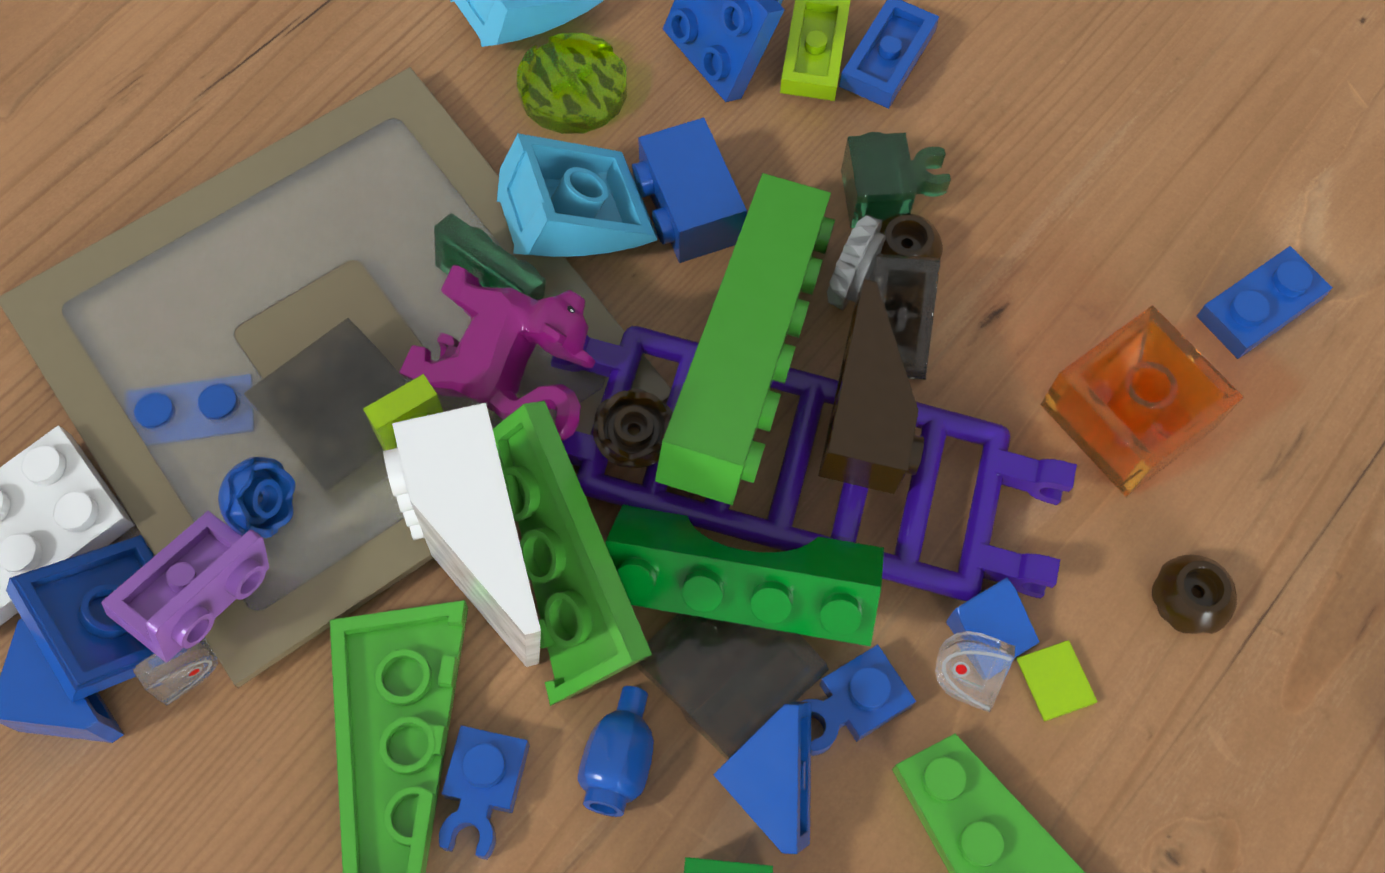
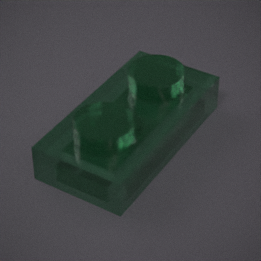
(476, 252)

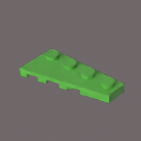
(575, 583)
(392, 730)
(974, 816)

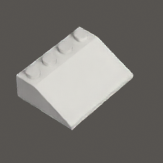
(459, 502)

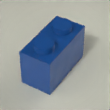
(690, 189)

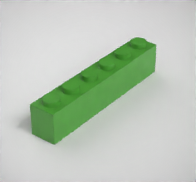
(744, 344)

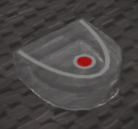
(973, 667)
(178, 675)

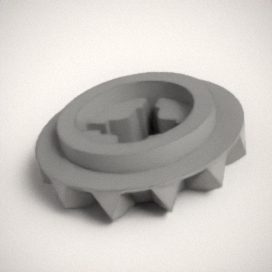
(855, 262)

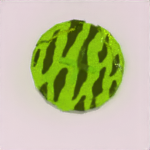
(572, 83)

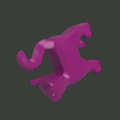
(498, 344)

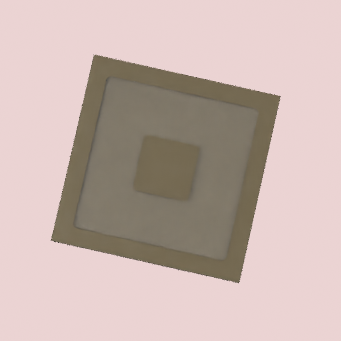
(240, 285)

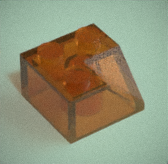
(1140, 400)

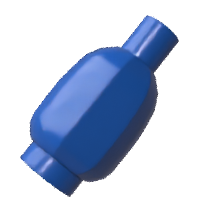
(617, 756)

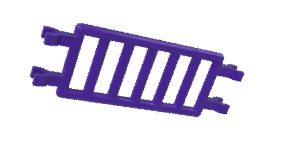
(997, 467)

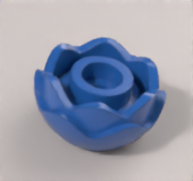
(257, 496)

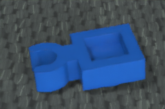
(861, 696)
(482, 777)

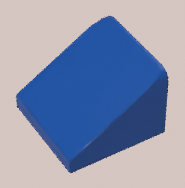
(996, 614)

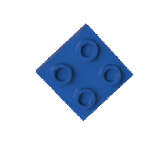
(724, 38)

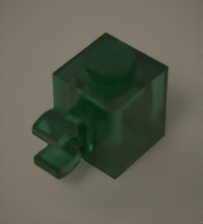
(882, 177)

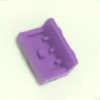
(188, 585)

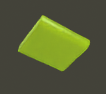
(1056, 680)

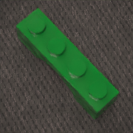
(812, 591)

